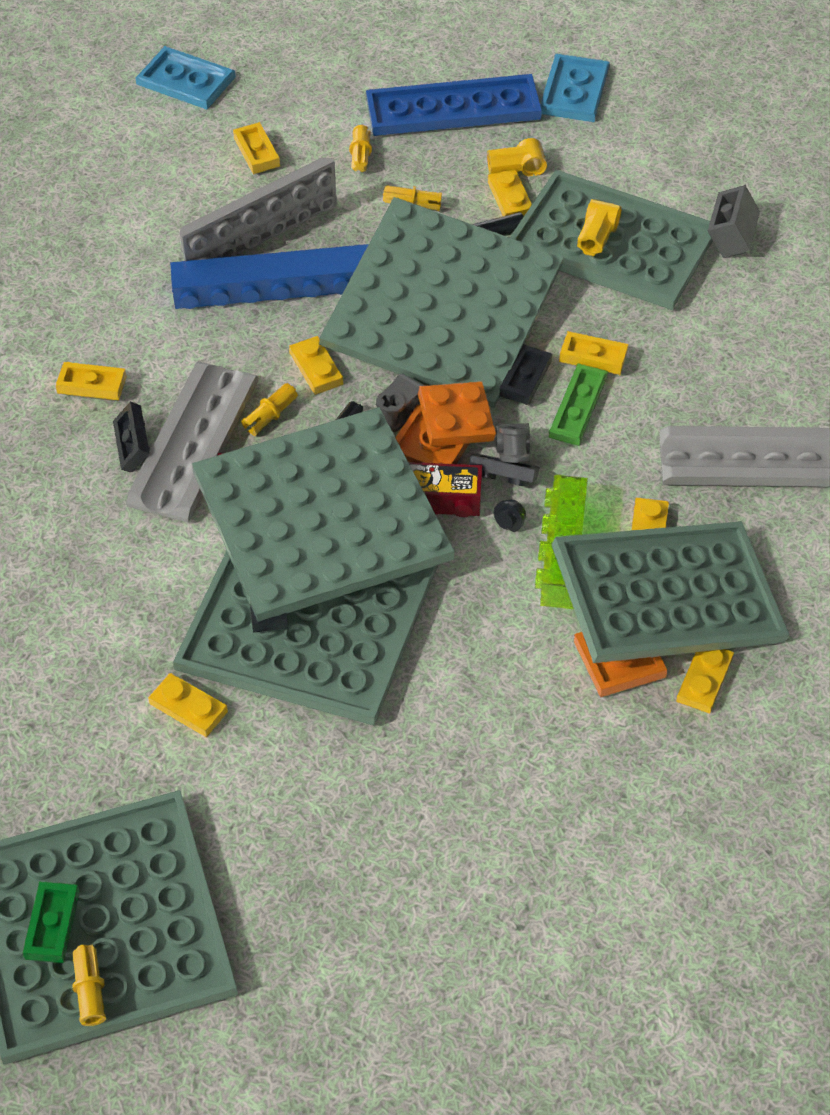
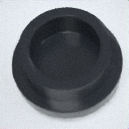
(509, 515)

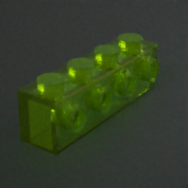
(565, 519)

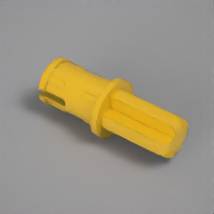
(360, 147)
(425, 199)
(270, 408)
(88, 986)

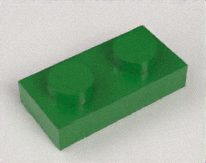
(51, 922)

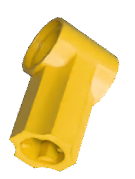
(525, 157)
(599, 222)

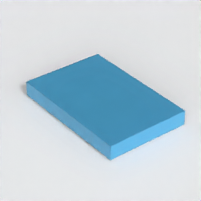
(185, 77)
(574, 87)

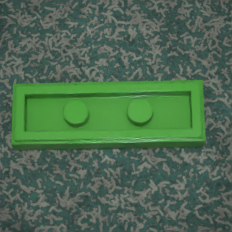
(578, 404)

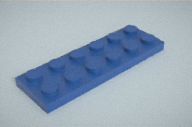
(453, 104)

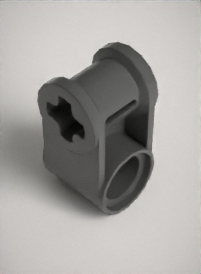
(399, 401)
(513, 442)

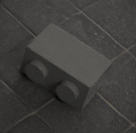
(734, 221)

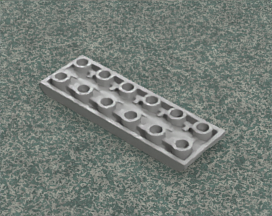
(262, 213)
(192, 432)
(745, 456)

